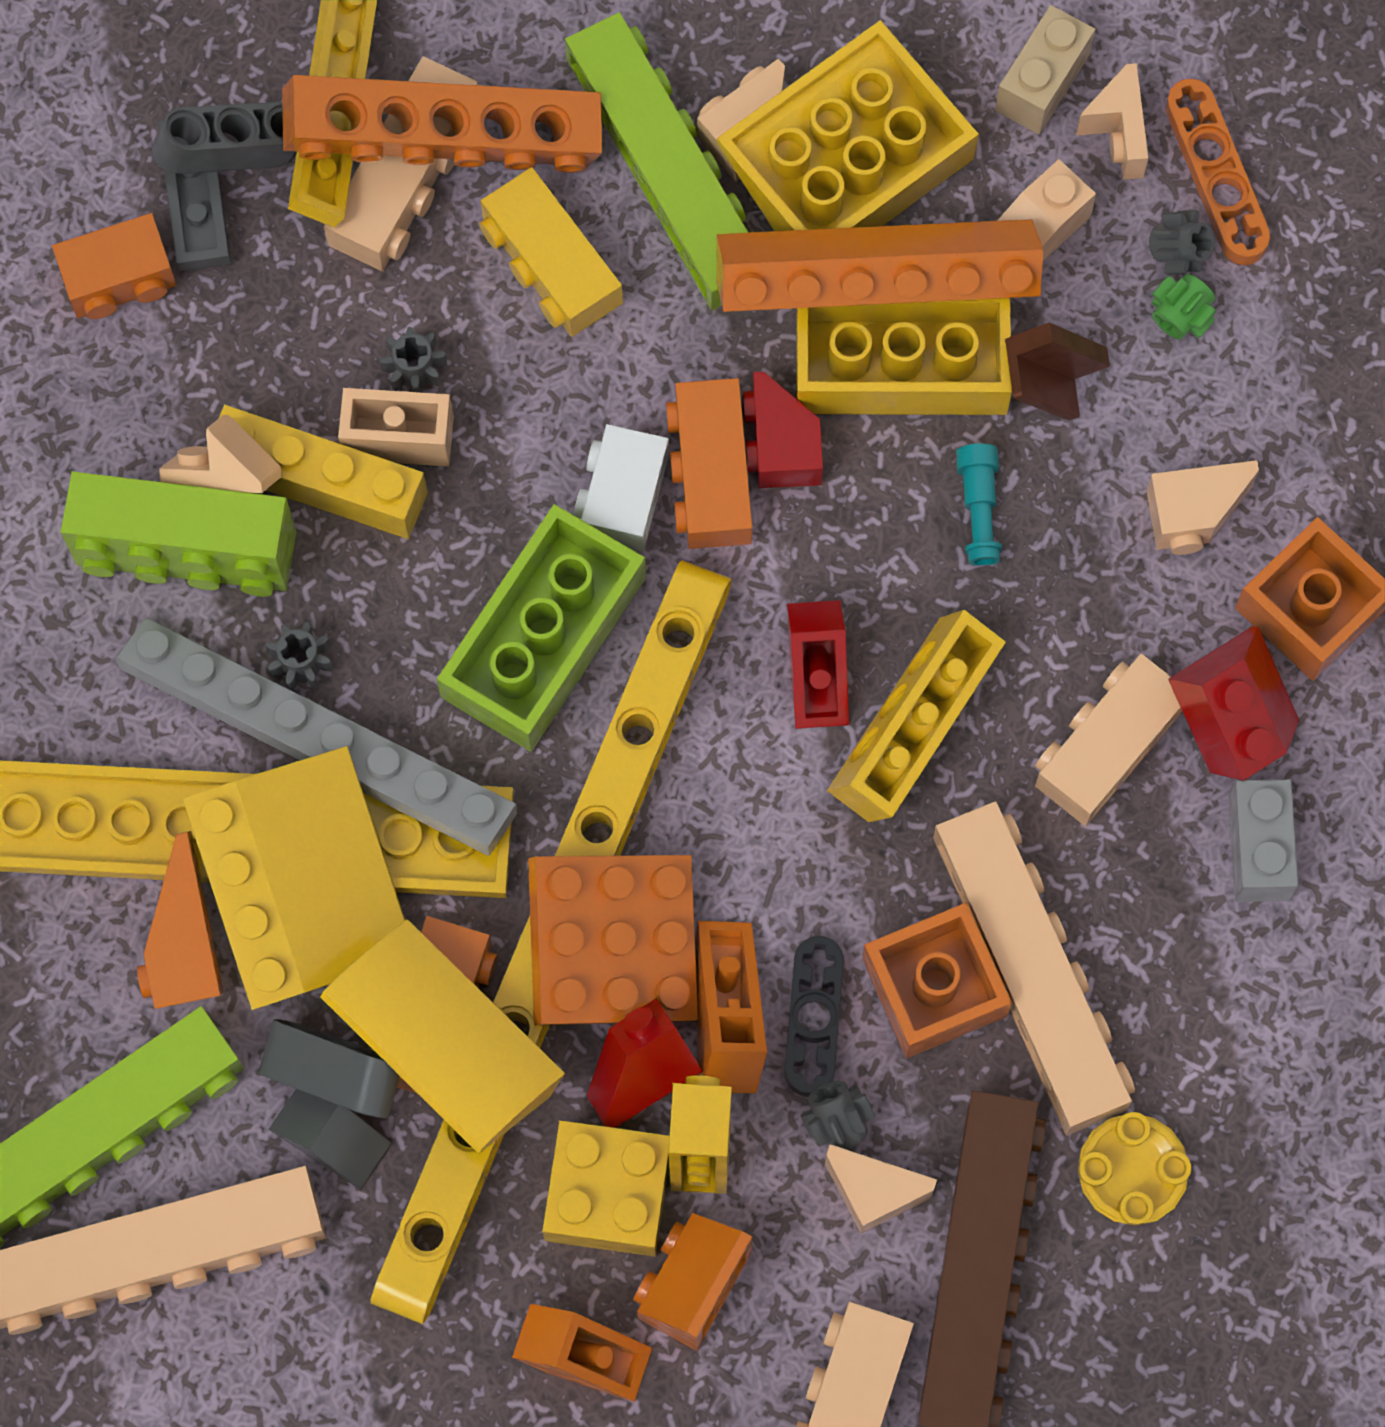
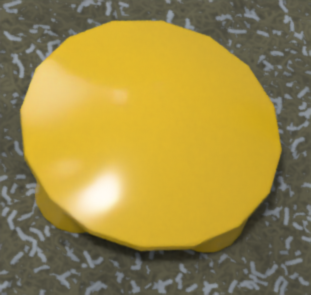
(1133, 1169)

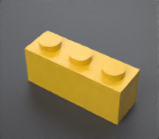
(549, 253)

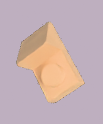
(1120, 113)
(227, 463)

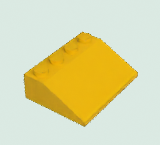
(850, 140)
(295, 873)

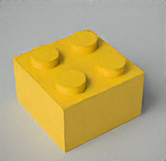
(607, 1188)

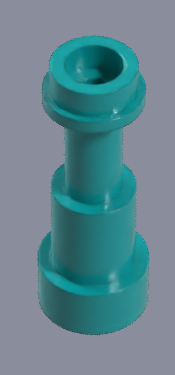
(977, 466)

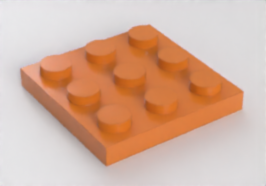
(611, 937)

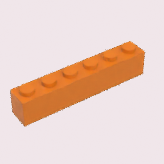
(878, 265)

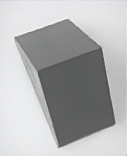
(331, 1136)

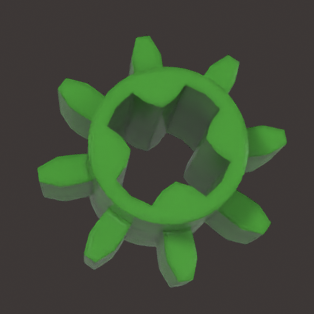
(1183, 306)

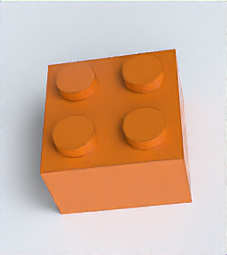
(1314, 598)
(936, 980)

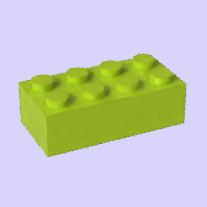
(179, 533)
(542, 627)

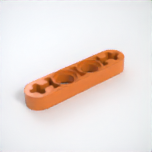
(1223, 170)

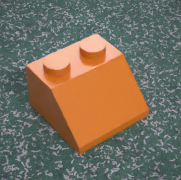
(694, 1278)

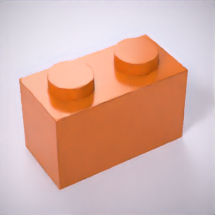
(114, 267)

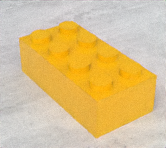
(905, 358)

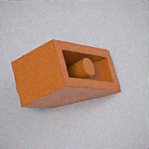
(582, 1351)

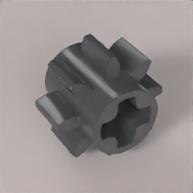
(1181, 242)
(415, 376)
(288, 665)
(837, 1115)

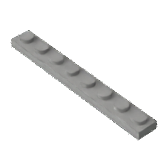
(309, 729)

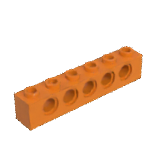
(569, 114)

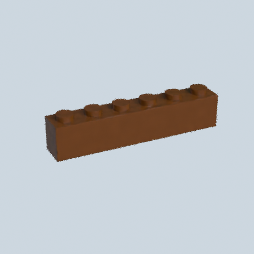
(979, 1263)

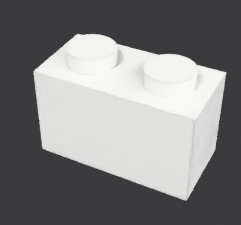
(624, 484)

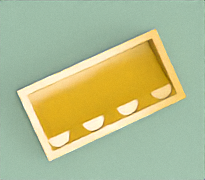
(443, 1036)

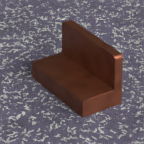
(1046, 364)

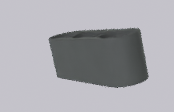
(208, 147)
(329, 1068)

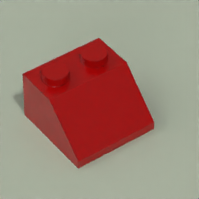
(1237, 706)

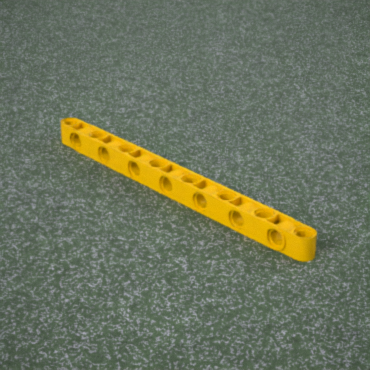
(610, 797)

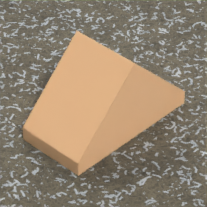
(875, 1188)

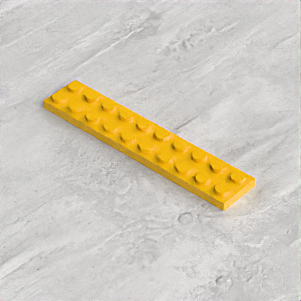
(128, 818)

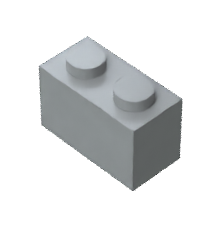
(1263, 840)

